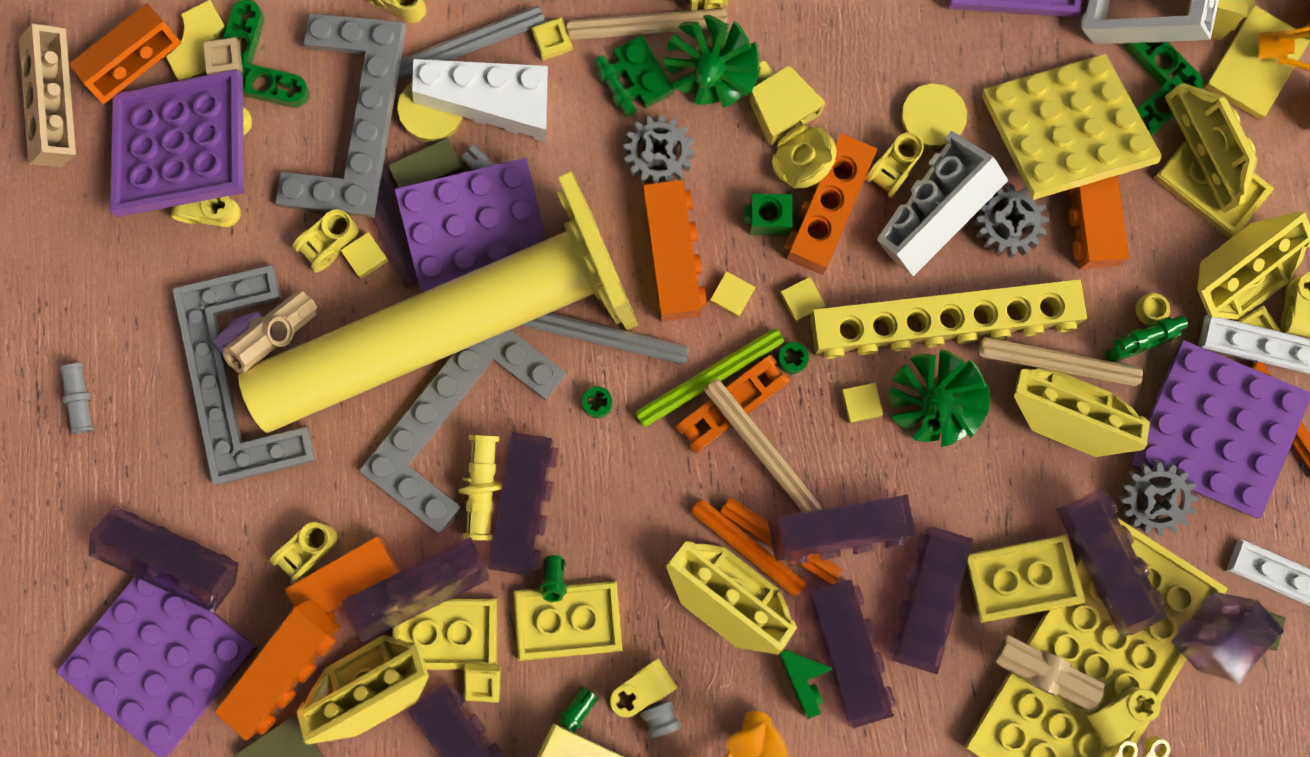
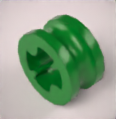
(791, 368)
(591, 393)

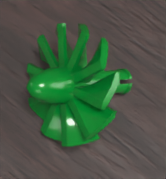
(723, 63)
(950, 403)

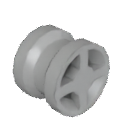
(660, 719)

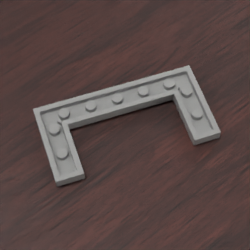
(383, 47)
(226, 453)
(391, 461)

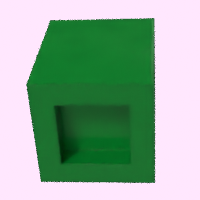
(782, 207)

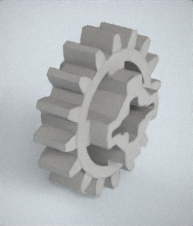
(651, 139)
(1020, 210)
(1168, 488)

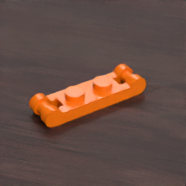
(747, 392)

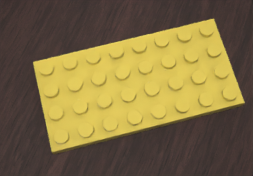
(1037, 724)

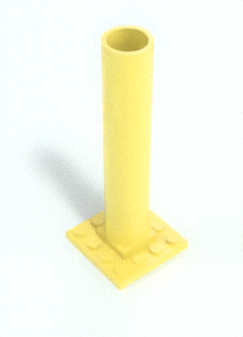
(440, 321)

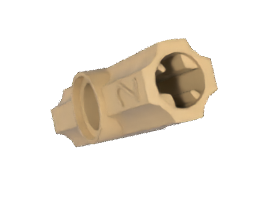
(257, 341)
(1049, 673)

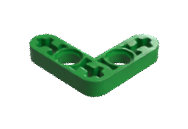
(1178, 62)
(252, 72)

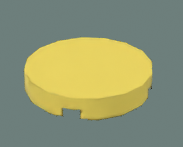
(932, 113)
(424, 122)
(804, 156)

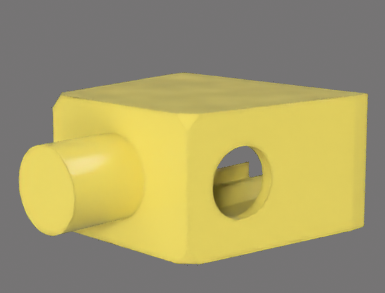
(783, 102)

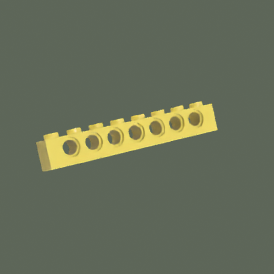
(1064, 298)

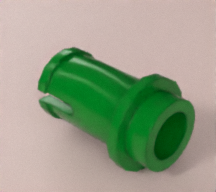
(553, 583)
(578, 709)

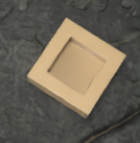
(222, 55)

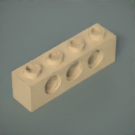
(47, 96)

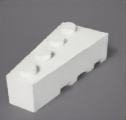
(486, 92)
(942, 203)

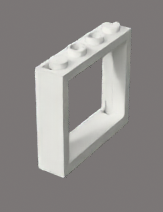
(1194, 27)

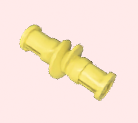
(481, 487)

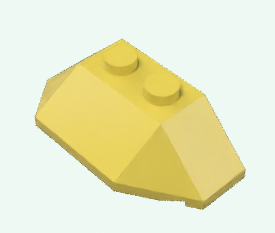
(1216, 141)
(1253, 265)
(1079, 413)
(731, 597)
(363, 690)

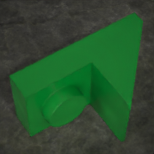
(798, 672)

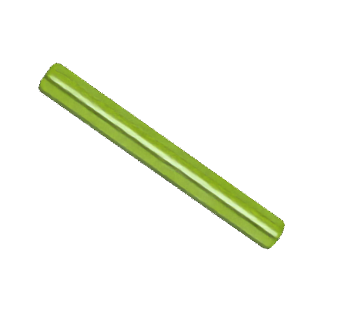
(720, 370)

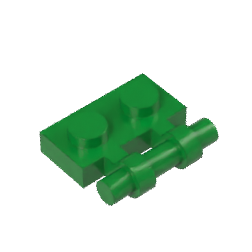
(642, 71)
(1148, 338)

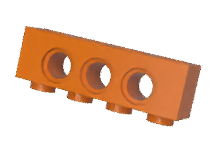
(816, 253)

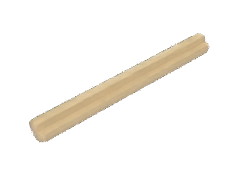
(639, 23)
(1060, 361)
(761, 447)

